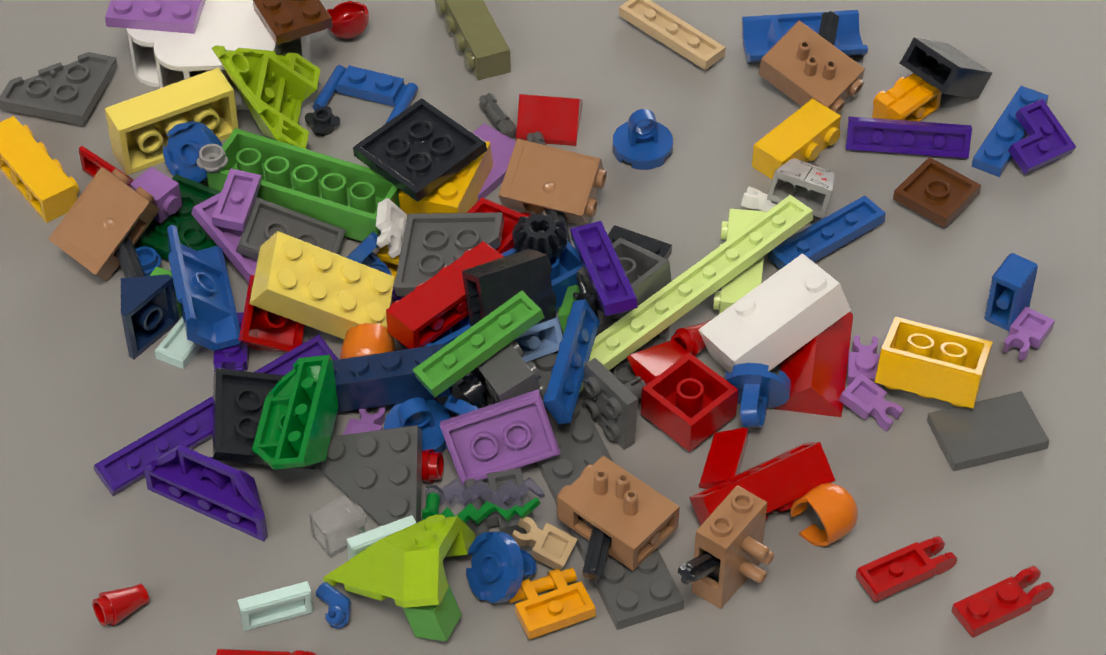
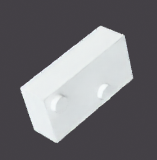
(776, 316)

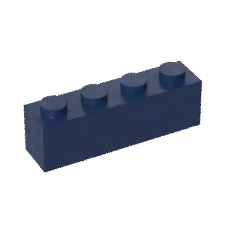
(382, 378)

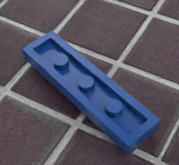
(994, 153)
(829, 232)
(570, 362)

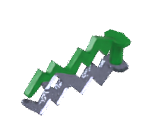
(493, 500)

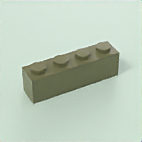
(476, 37)

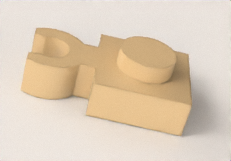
(549, 545)

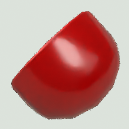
(348, 19)

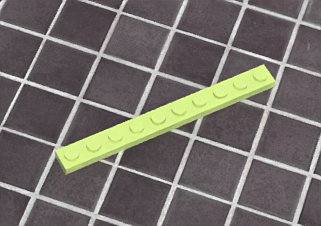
(699, 282)

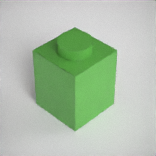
(435, 621)

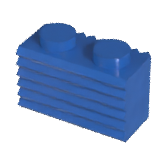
(1010, 290)

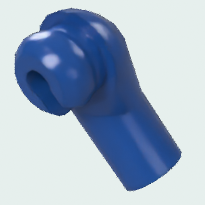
(339, 605)

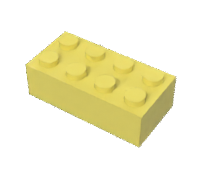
(142, 123)
(318, 286)

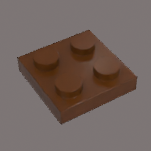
(292, 18)
(937, 192)

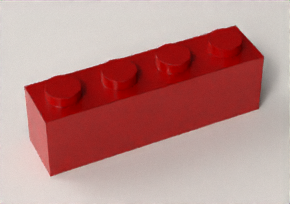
(437, 302)
(774, 481)

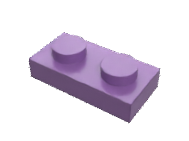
(236, 200)

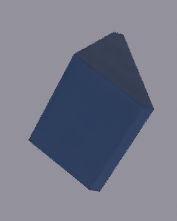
(147, 310)

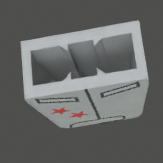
(804, 182)

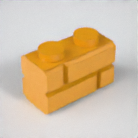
(908, 100)

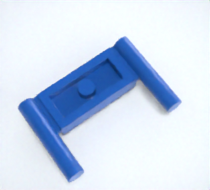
(368, 86)

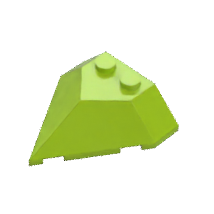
(272, 89)
(407, 563)

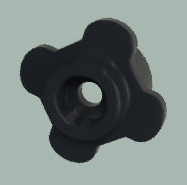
(322, 121)

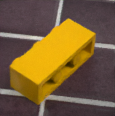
(797, 137)

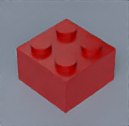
(689, 401)

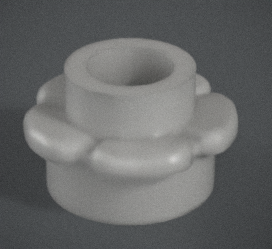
(212, 158)

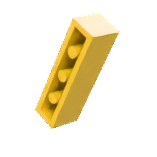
(34, 172)

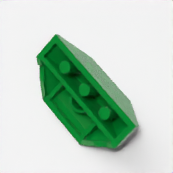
(299, 416)

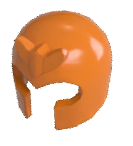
(366, 340)
(835, 509)

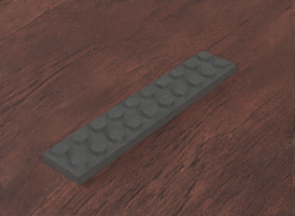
(627, 594)

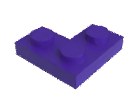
(1046, 138)

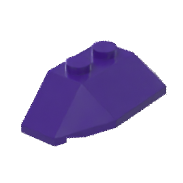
(209, 489)

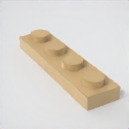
(672, 32)

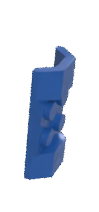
(764, 31)
(205, 294)

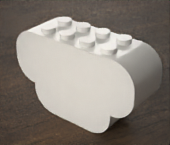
(170, 57)

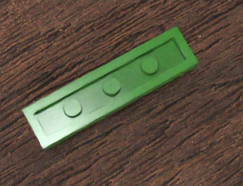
(478, 343)

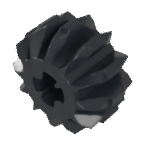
(540, 234)

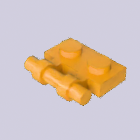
(554, 609)

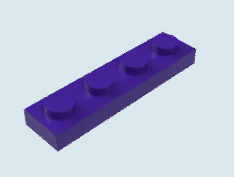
(908, 137)
(603, 268)

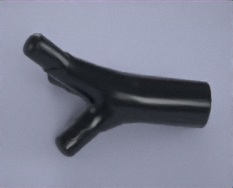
(585, 294)

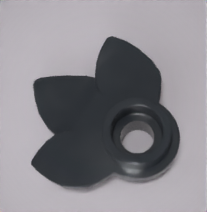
(473, 390)

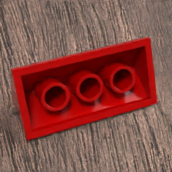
(820, 371)

